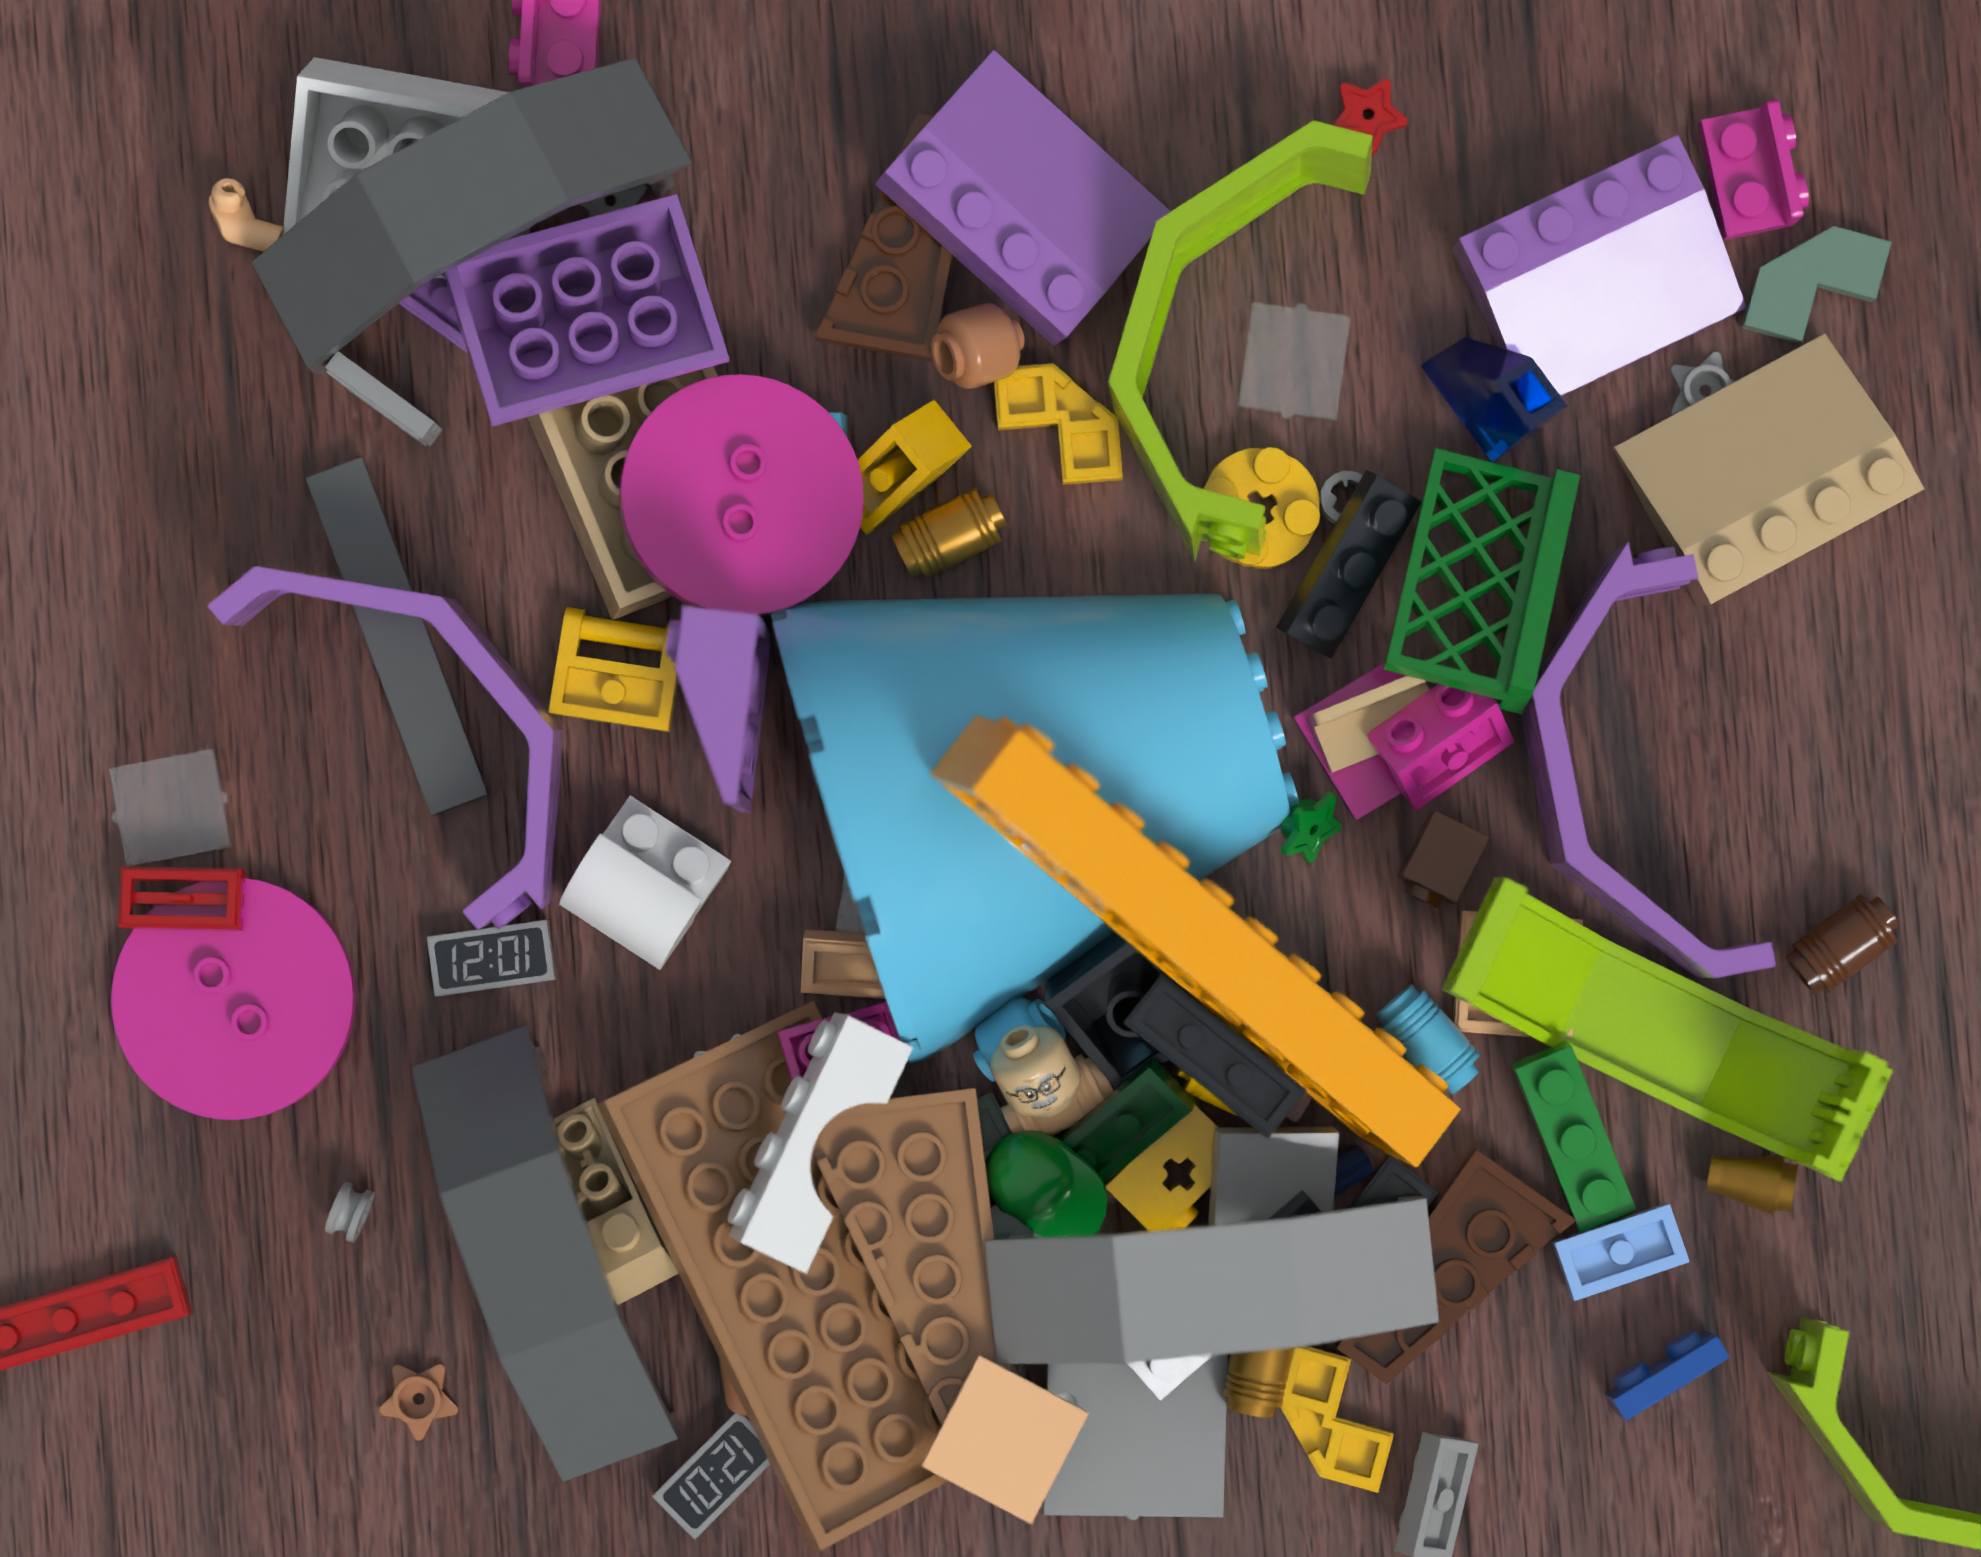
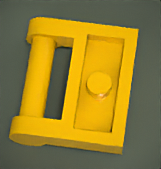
(613, 689)

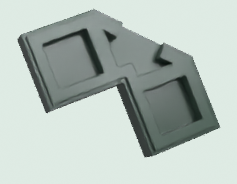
(1831, 261)

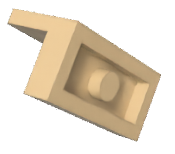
(1345, 726)

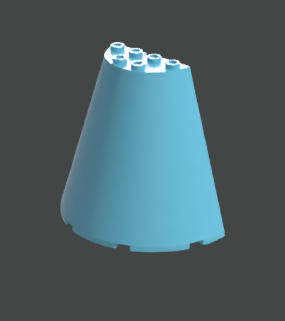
(1122, 685)

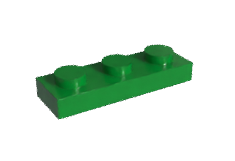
(1573, 1136)

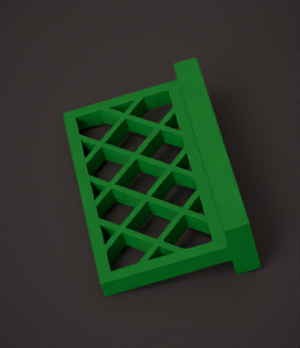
(1534, 586)

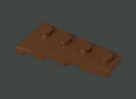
(893, 283)
(1479, 1236)

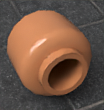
(977, 345)

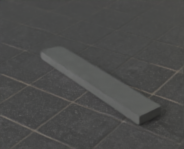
(398, 641)

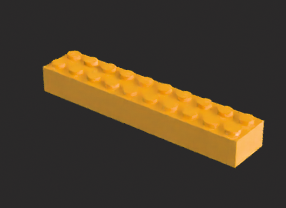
(1195, 936)

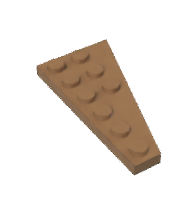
(920, 1215)

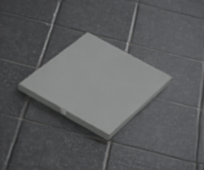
(1141, 1451)

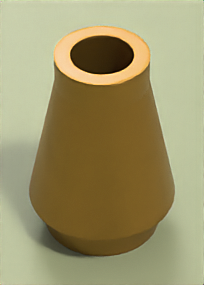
(1754, 1181)

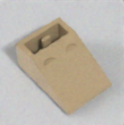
(612, 1204)

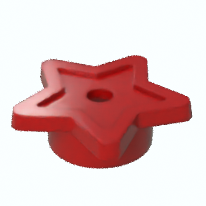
(1377, 99)

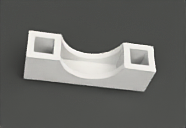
(847, 1069)

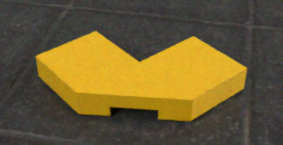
(1086, 429)
(1335, 1445)

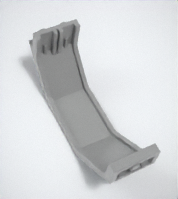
(1212, 1287)

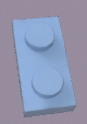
(1620, 1251)

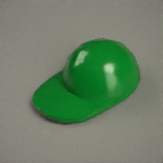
(1046, 1185)

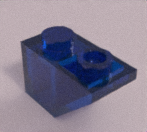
(1494, 393)

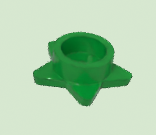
(1309, 826)

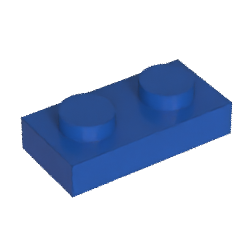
(1686, 1360)

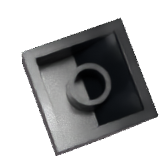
(1095, 998)

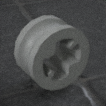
(1328, 499)
(349, 1211)

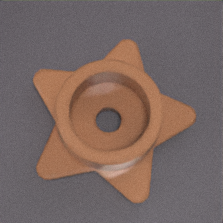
(402, 1404)

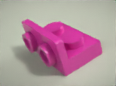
(554, 39)
(1753, 170)
(1440, 741)

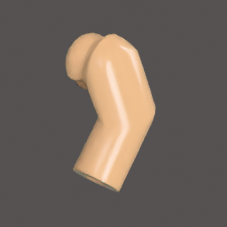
(236, 219)

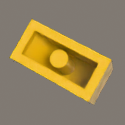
(907, 462)

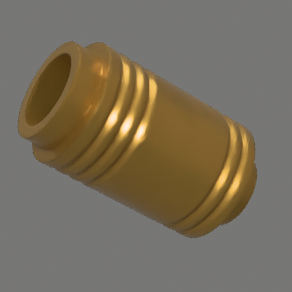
(949, 533)
(1257, 1381)

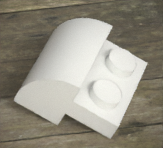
(644, 882)

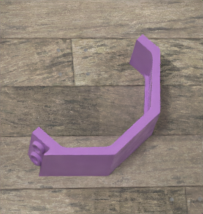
(544, 734)
(1555, 780)

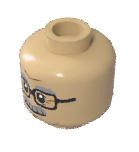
(1035, 1072)

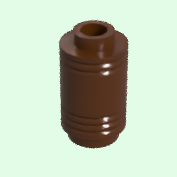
(1843, 944)

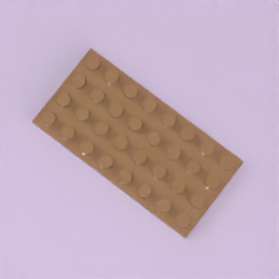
(801, 1349)

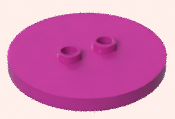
(741, 495)
(235, 1016)

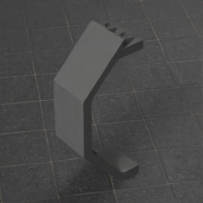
(462, 196)
(536, 1256)

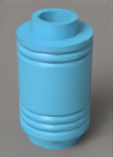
(1429, 1037)

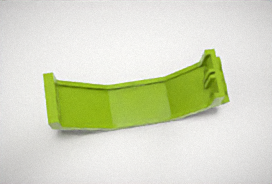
(1308, 156)
(1666, 1032)
(1812, 1391)

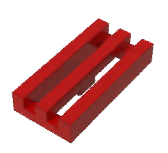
(232, 899)

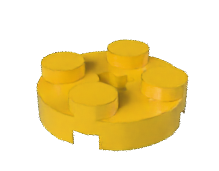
(1291, 487)

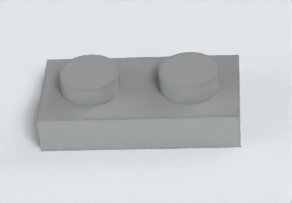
(1436, 1496)

